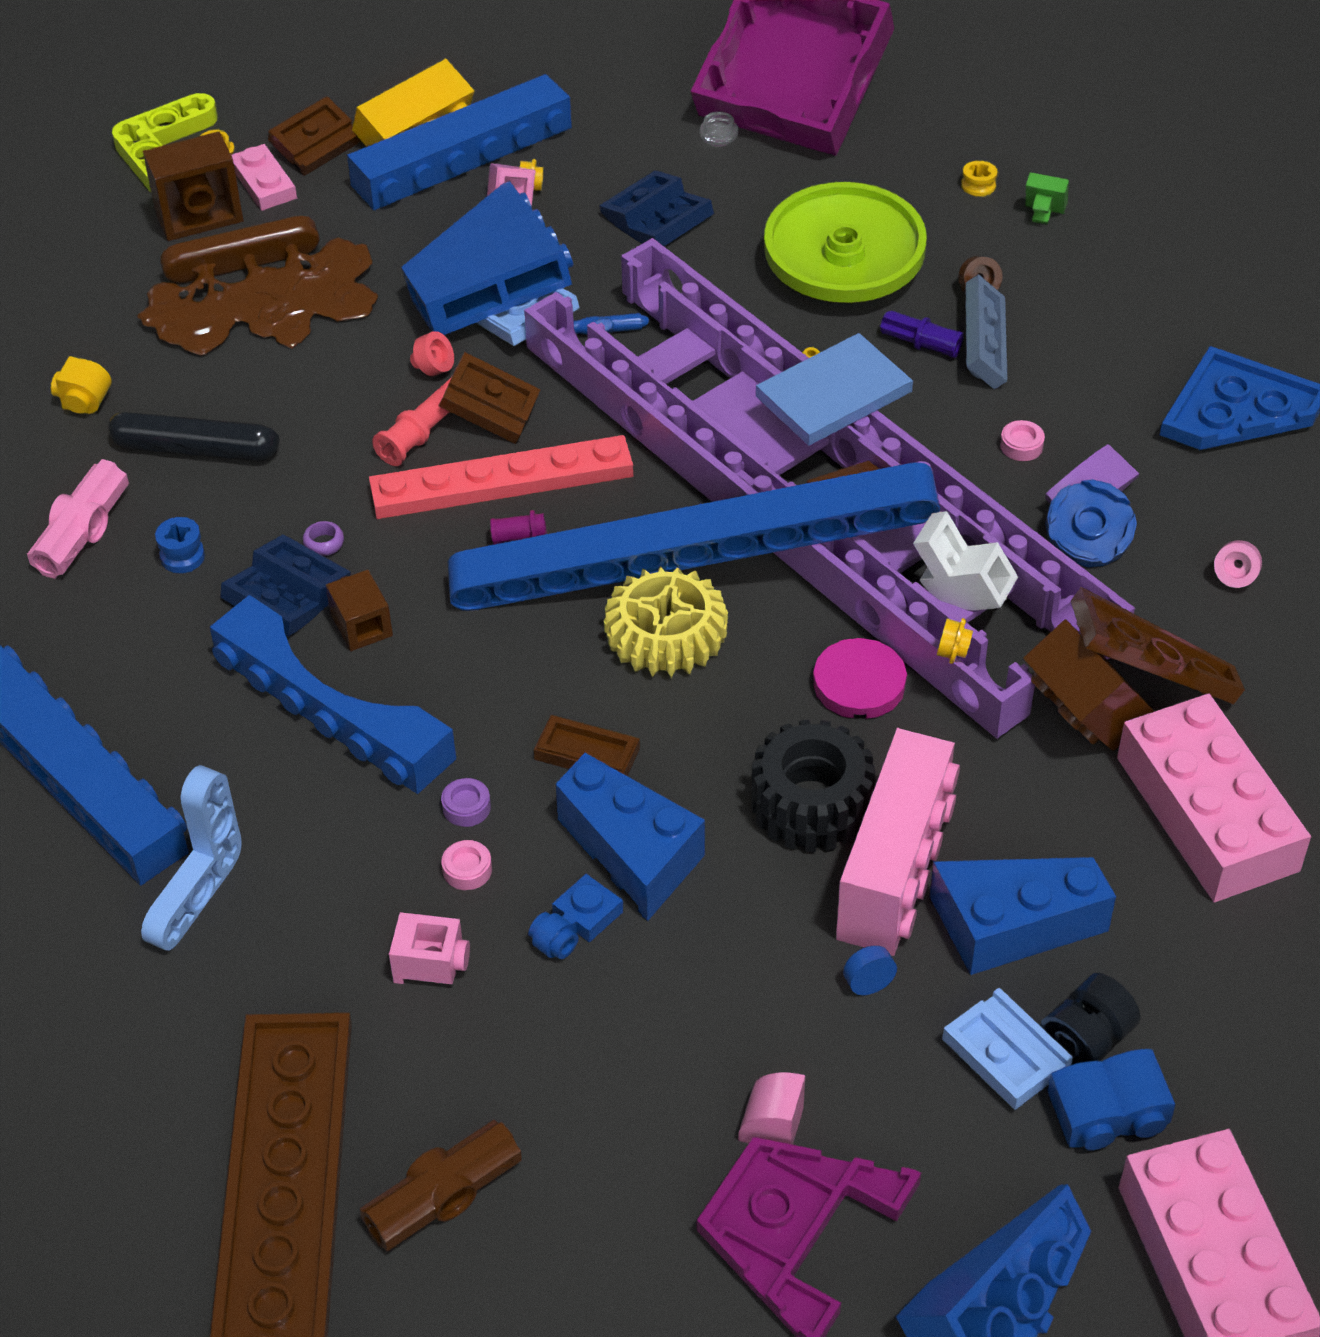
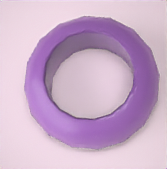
(323, 528)

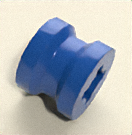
(180, 545)

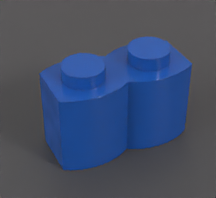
(1111, 1099)

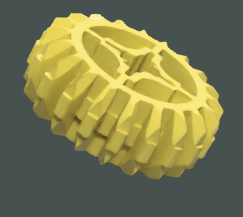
(665, 621)

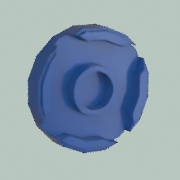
(1091, 523)

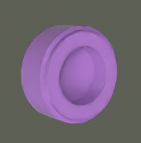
(466, 802)

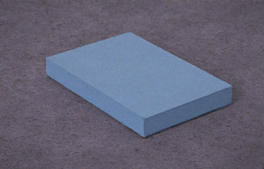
(833, 389)

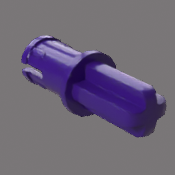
(922, 333)

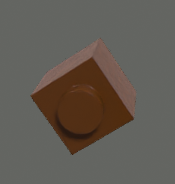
(359, 610)

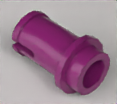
(517, 527)

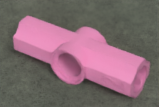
(78, 519)

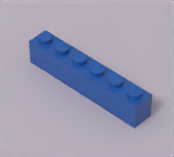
(459, 141)

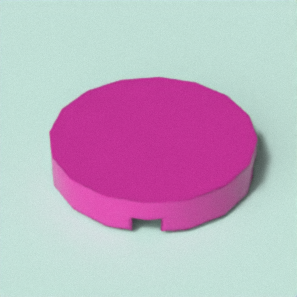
(859, 678)

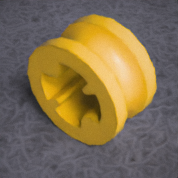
(979, 178)

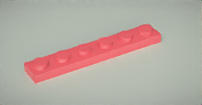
(501, 476)

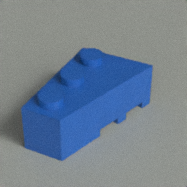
(630, 830)
(1019, 906)

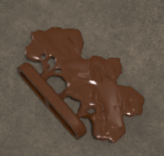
(269, 298)

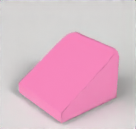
(520, 178)

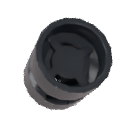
(1093, 1018)

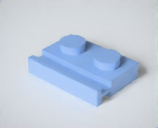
(1006, 1048)

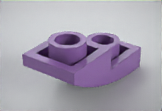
(1103, 466)

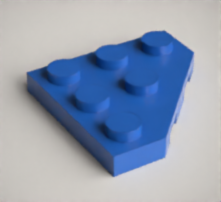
(1239, 401)

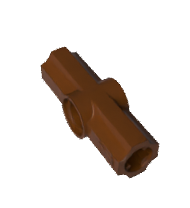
(440, 1184)

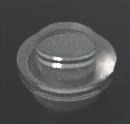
(718, 129)

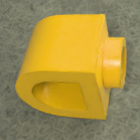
(81, 385)

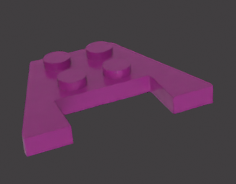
(777, 1209)

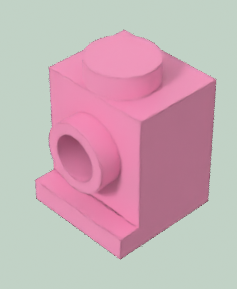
(427, 949)

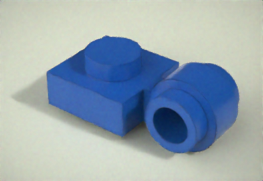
(581, 910)

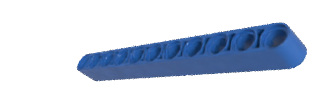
(693, 536)

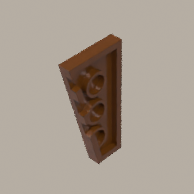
(1146, 646)

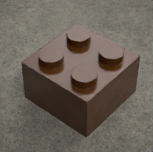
(193, 186)
(1084, 686)

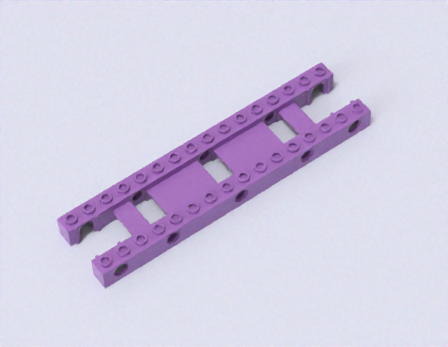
(738, 447)

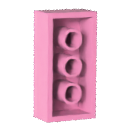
(1212, 797)
(897, 842)
(1215, 1241)

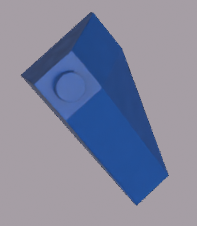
(1007, 1278)

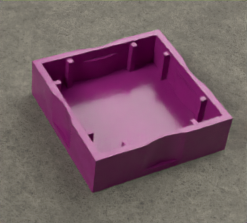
(795, 67)

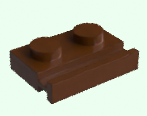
(314, 135)
(489, 397)

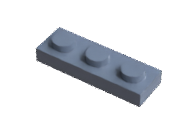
(986, 332)

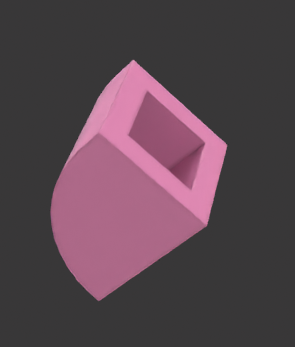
(774, 1108)

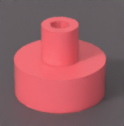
(432, 354)

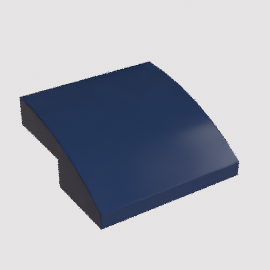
(656, 209)
(286, 580)

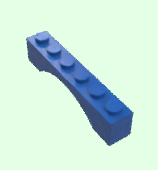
(397, 739)

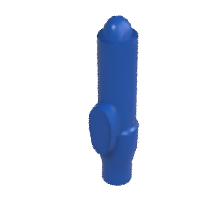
(613, 323)

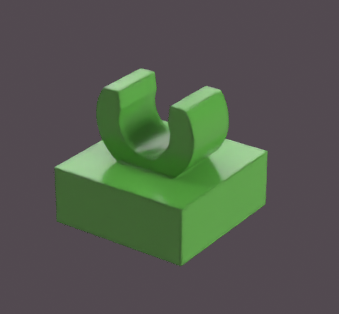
(1045, 196)

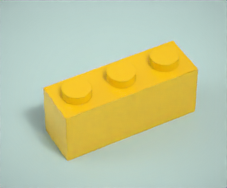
(412, 103)

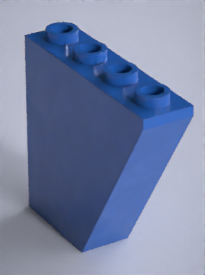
(487, 263)

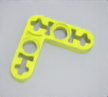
(187, 117)

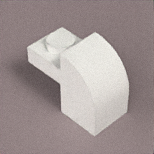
(962, 574)

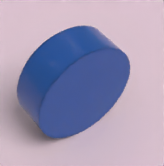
(869, 970)

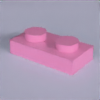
(263, 177)

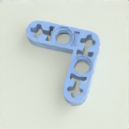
(215, 851)

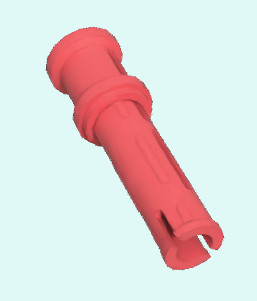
(410, 429)

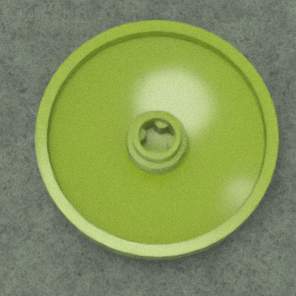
(845, 242)

